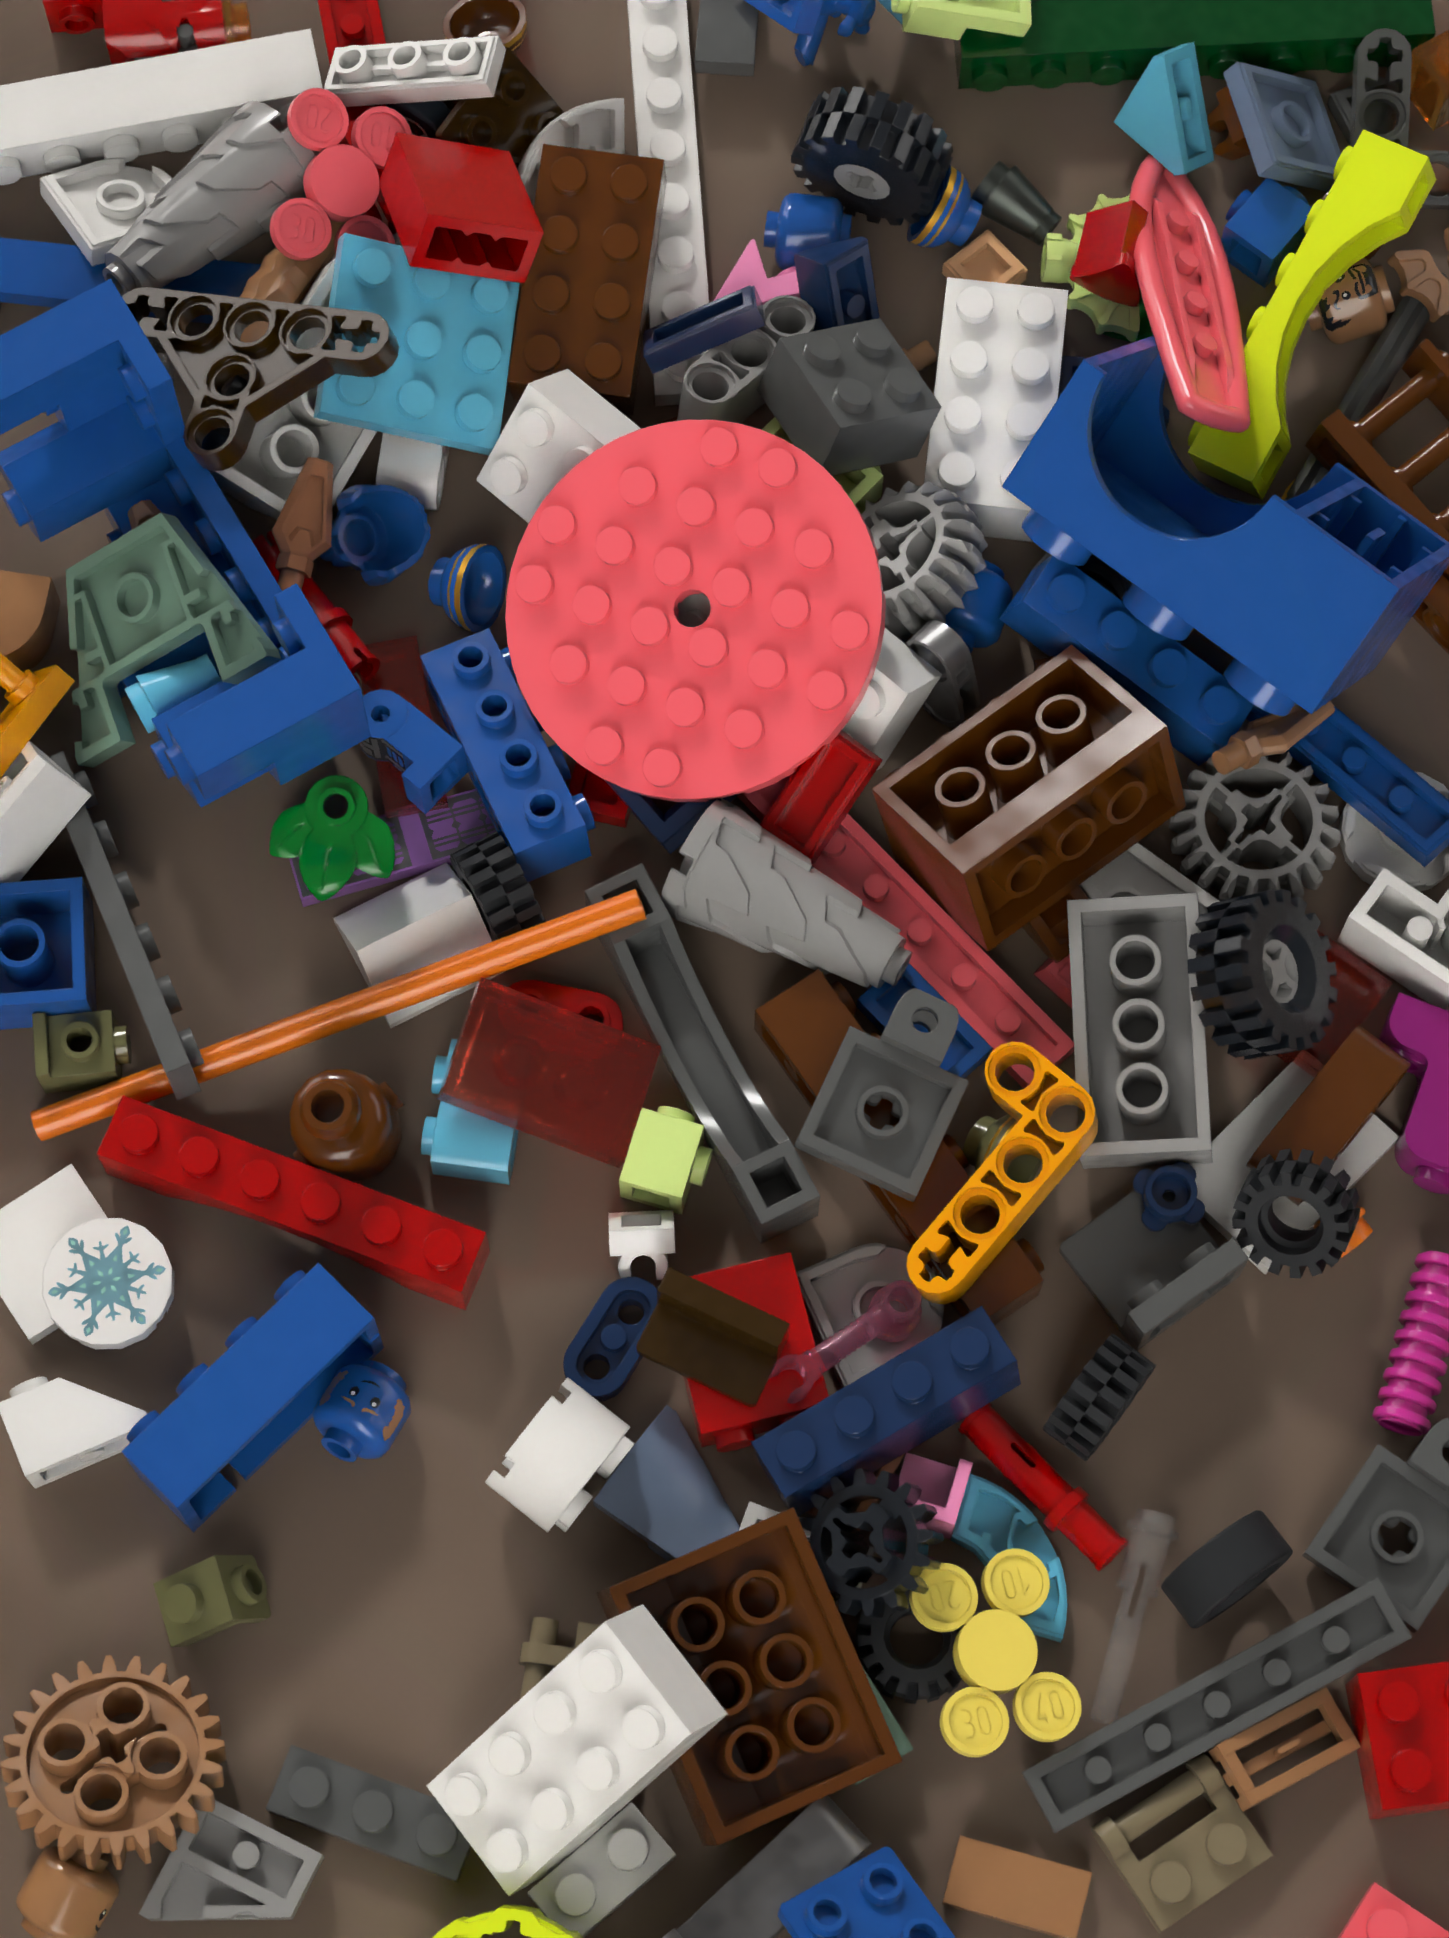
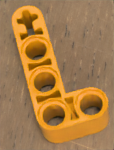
(990, 1182)

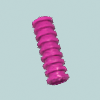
(1419, 1352)

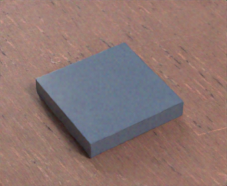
(1284, 125)

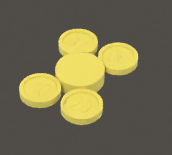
(996, 1654)

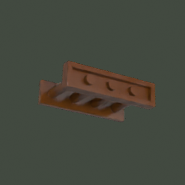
(1352, 446)

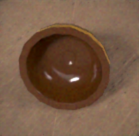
(487, 18)

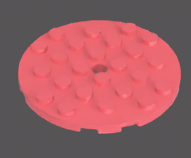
(786, 629)

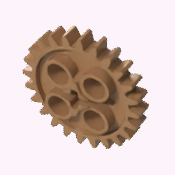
(113, 1762)

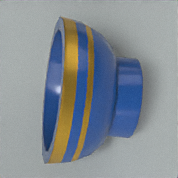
(951, 217)
(470, 586)

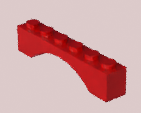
(355, 1221)

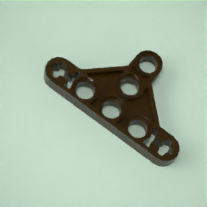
(273, 362)

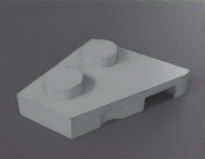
(232, 1872)

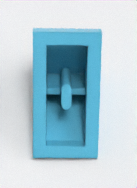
(1169, 112)

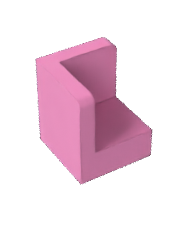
(940, 1486)

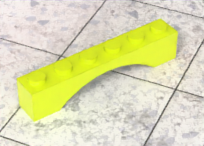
(1370, 203)

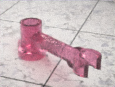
(878, 1321)

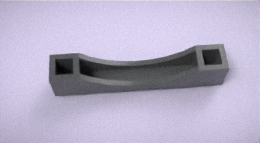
(737, 1123)

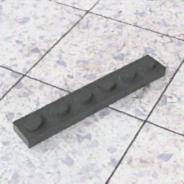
(133, 943)
(1216, 1705)

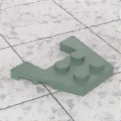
(140, 604)

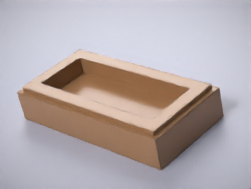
(1016, 1888)

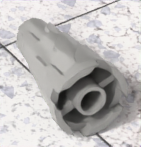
(213, 202)
(774, 901)

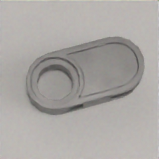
(957, 687)

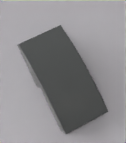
(726, 37)

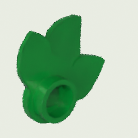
(331, 846)

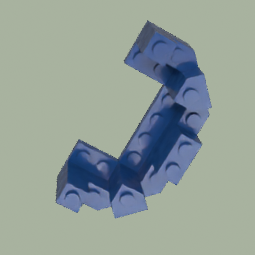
(125, 445)

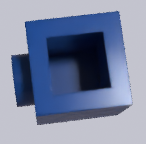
(1264, 229)

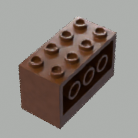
(1030, 796)

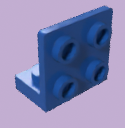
(865, 1901)

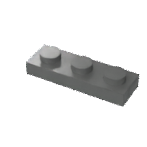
(369, 1813)

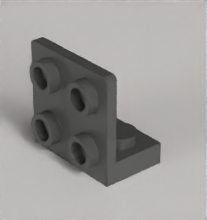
(1145, 1275)

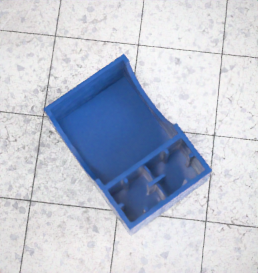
(1287, 587)

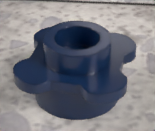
(1176, 1179)

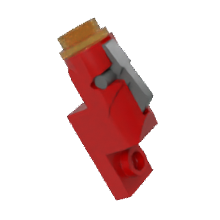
(152, 27)

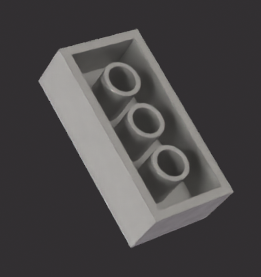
(1139, 1030)

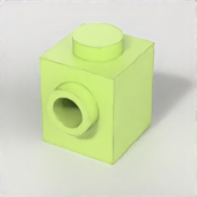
(664, 1159)

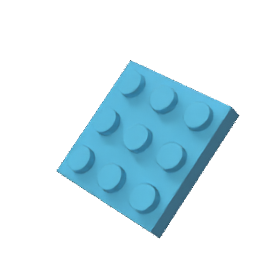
(450, 355)

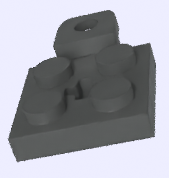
(897, 1068)
(1384, 1494)

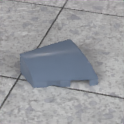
(667, 1492)

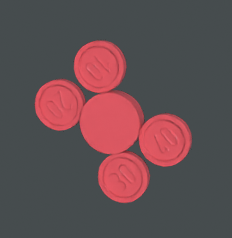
(340, 179)

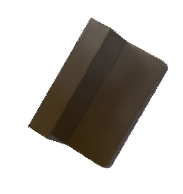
(713, 1338)

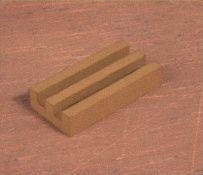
(1239, 1774)

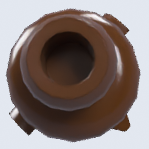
(346, 1124)

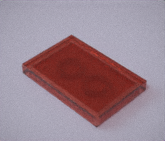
(549, 1072)

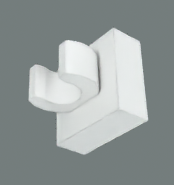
(641, 1235)

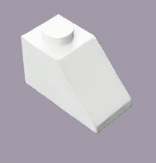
(64, 1427)

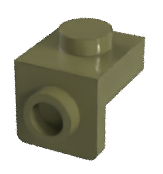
(212, 1598)

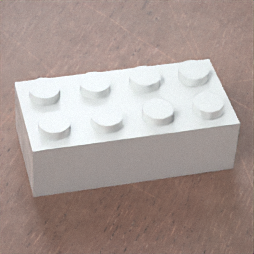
(994, 390)
(576, 1749)

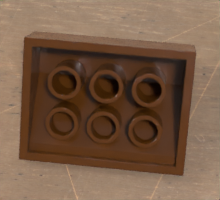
(780, 1664)

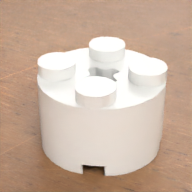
(560, 1456)

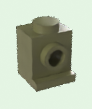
(65, 1070)

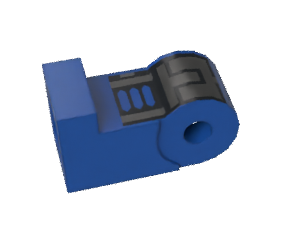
(415, 745)

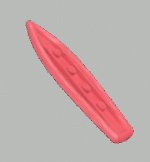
(1190, 300)

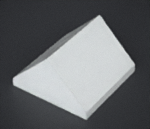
(34, 809)
(412, 929)

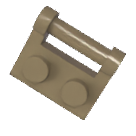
(1194, 1862)

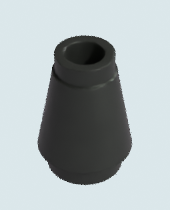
(1016, 203)

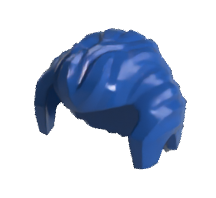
(378, 532)

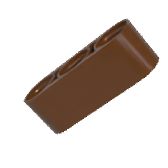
(1336, 1101)

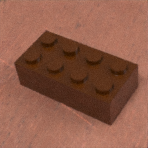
(591, 271)

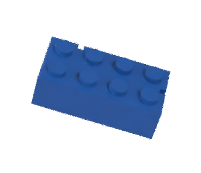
(251, 1395)

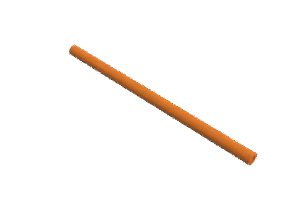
(349, 1011)

